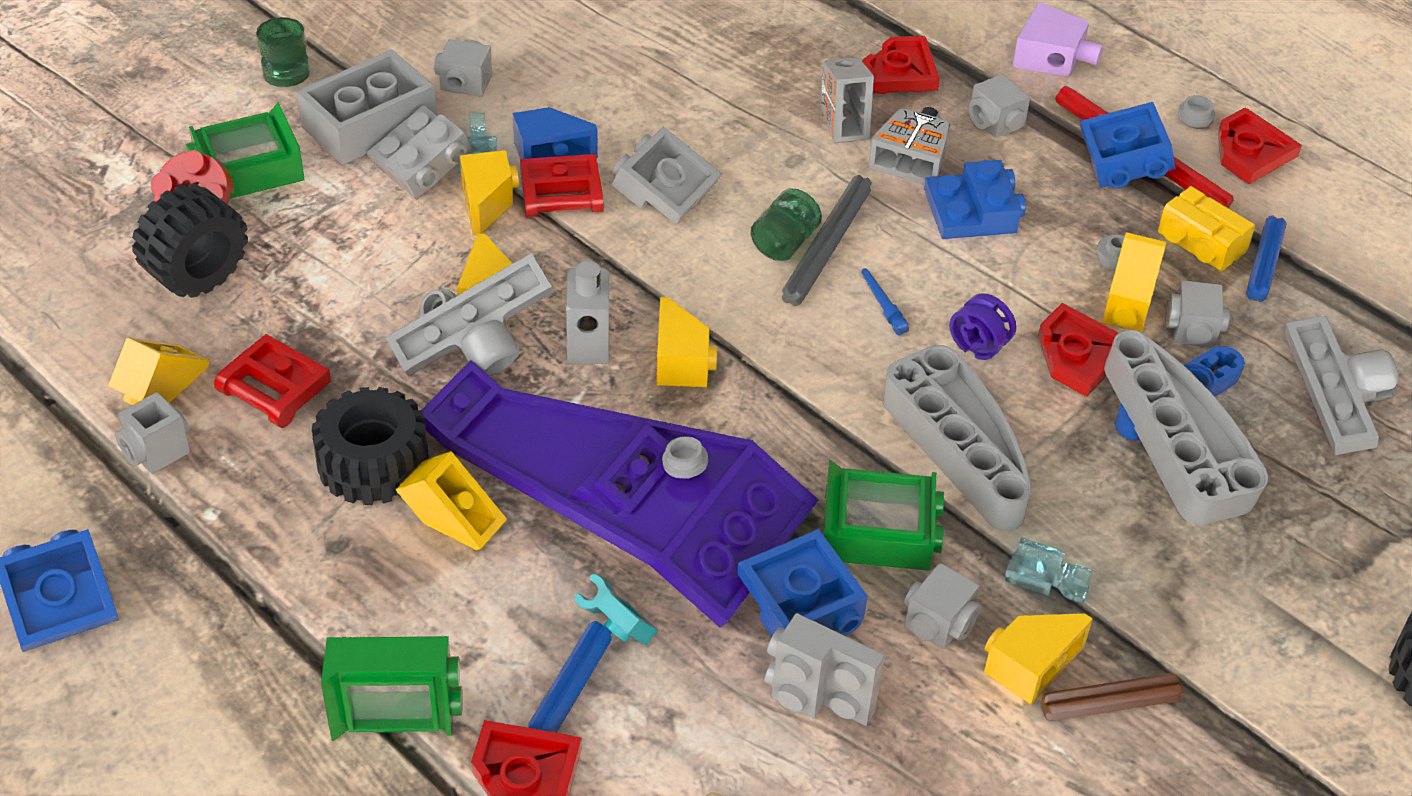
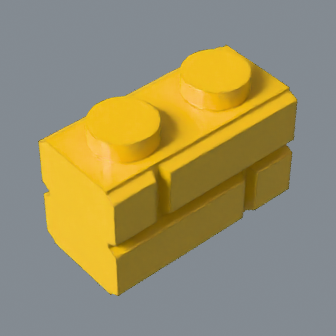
(1206, 228)

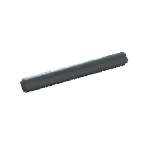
(826, 241)

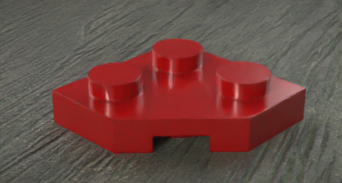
(903, 66)
(1253, 146)
(1075, 348)
(524, 761)

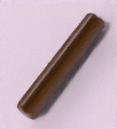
(1111, 696)

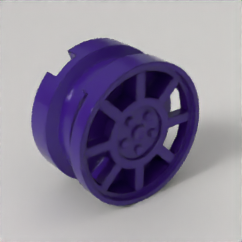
(980, 326)

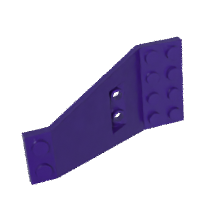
(576, 454)

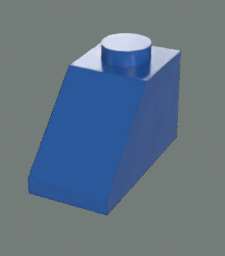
(553, 134)

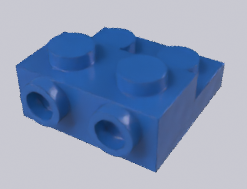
(1128, 145)
(976, 201)
(805, 580)
(55, 589)

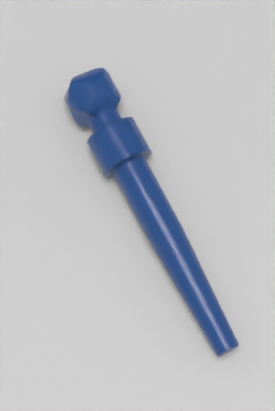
(890, 311)

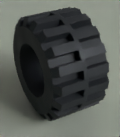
(190, 240)
(363, 419)

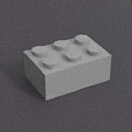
(363, 104)

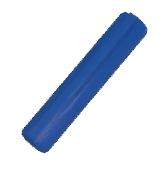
(1266, 258)
(571, 678)

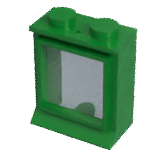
(254, 149)
(883, 517)
(390, 684)

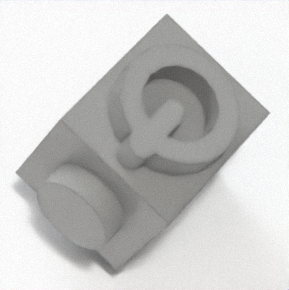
(464, 67)
(998, 106)
(1197, 313)
(153, 433)
(943, 607)

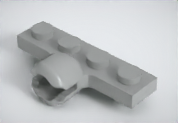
(474, 321)
(1341, 383)

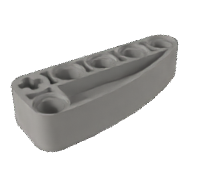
(961, 431)
(1185, 432)

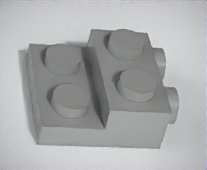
(420, 151)
(664, 175)
(823, 668)

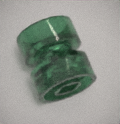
(283, 52)
(786, 224)

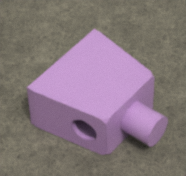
(1054, 42)

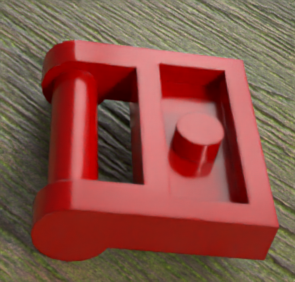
(557, 176)
(279, 369)

